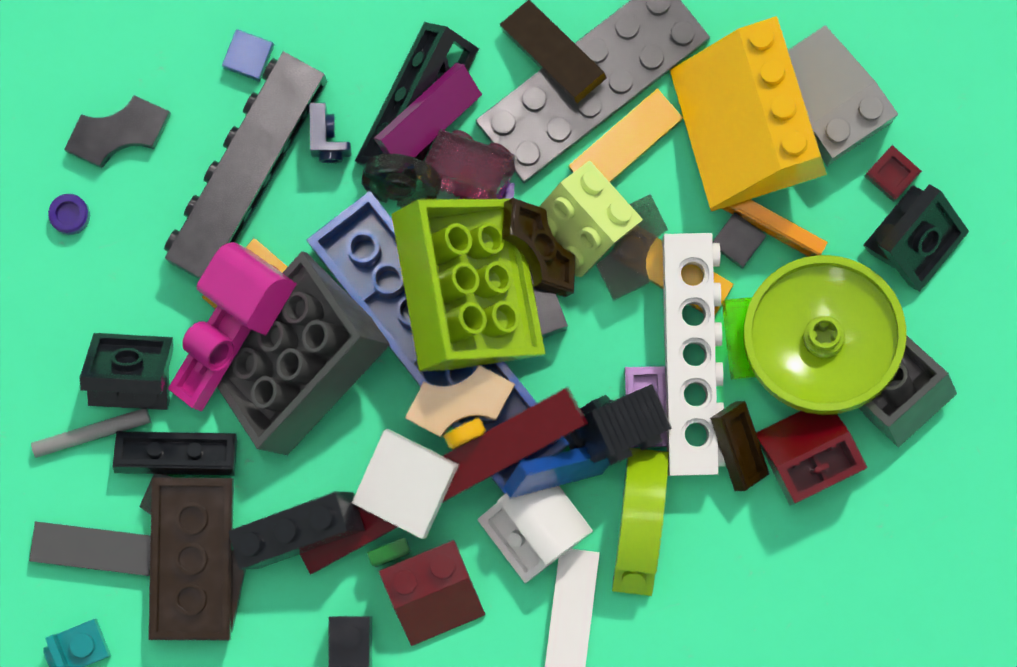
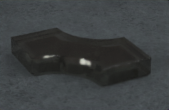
(625, 266)

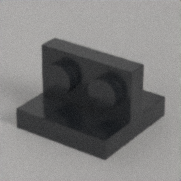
(918, 235)
(127, 371)

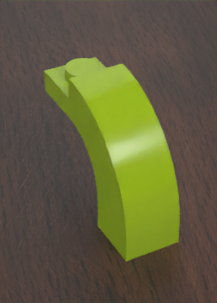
(641, 522)

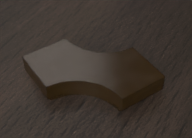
(549, 262)

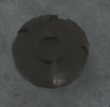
(400, 179)

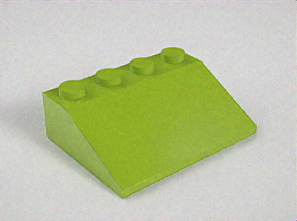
(465, 285)

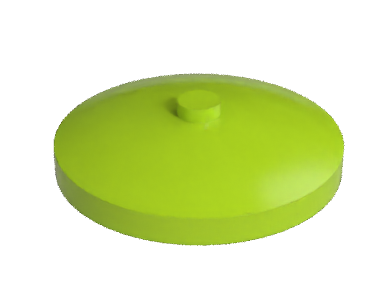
(824, 334)

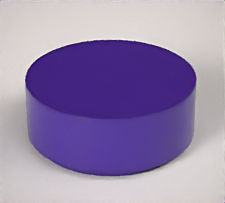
(69, 214)

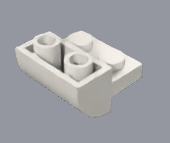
(534, 529)

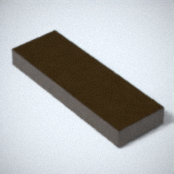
(553, 51)

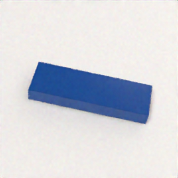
(553, 472)

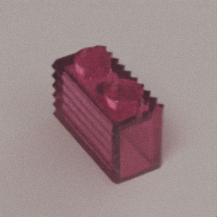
(471, 167)

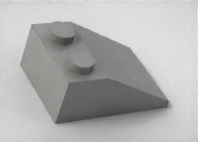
(838, 95)

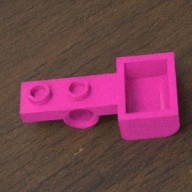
(247, 298)

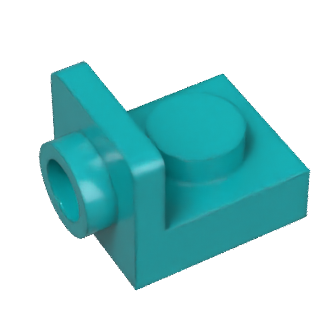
(76, 646)

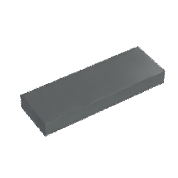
(91, 548)

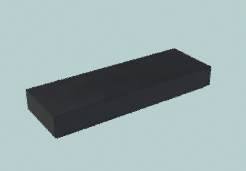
(175, 453)

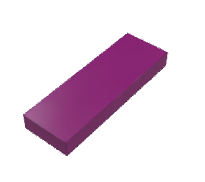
(429, 113)

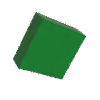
(389, 552)

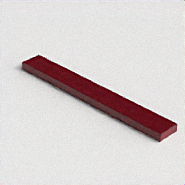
(477, 462)

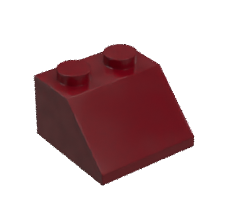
(432, 592)

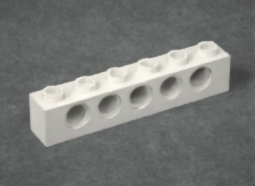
(678, 252)

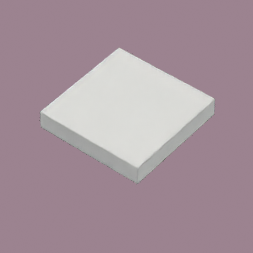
(405, 483)

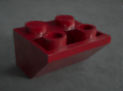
(809, 453)

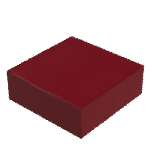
(892, 173)

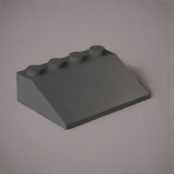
(304, 363)

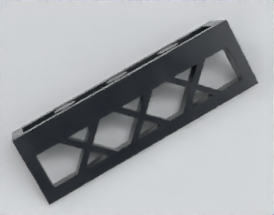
(415, 77)

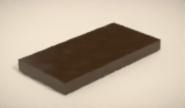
(191, 559)

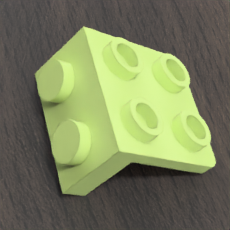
(588, 216)

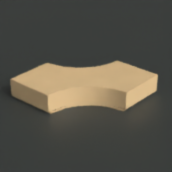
(441, 406)

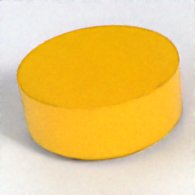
(464, 433)

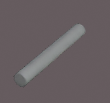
(90, 432)

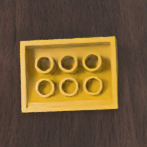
(747, 116)

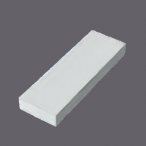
(572, 609)

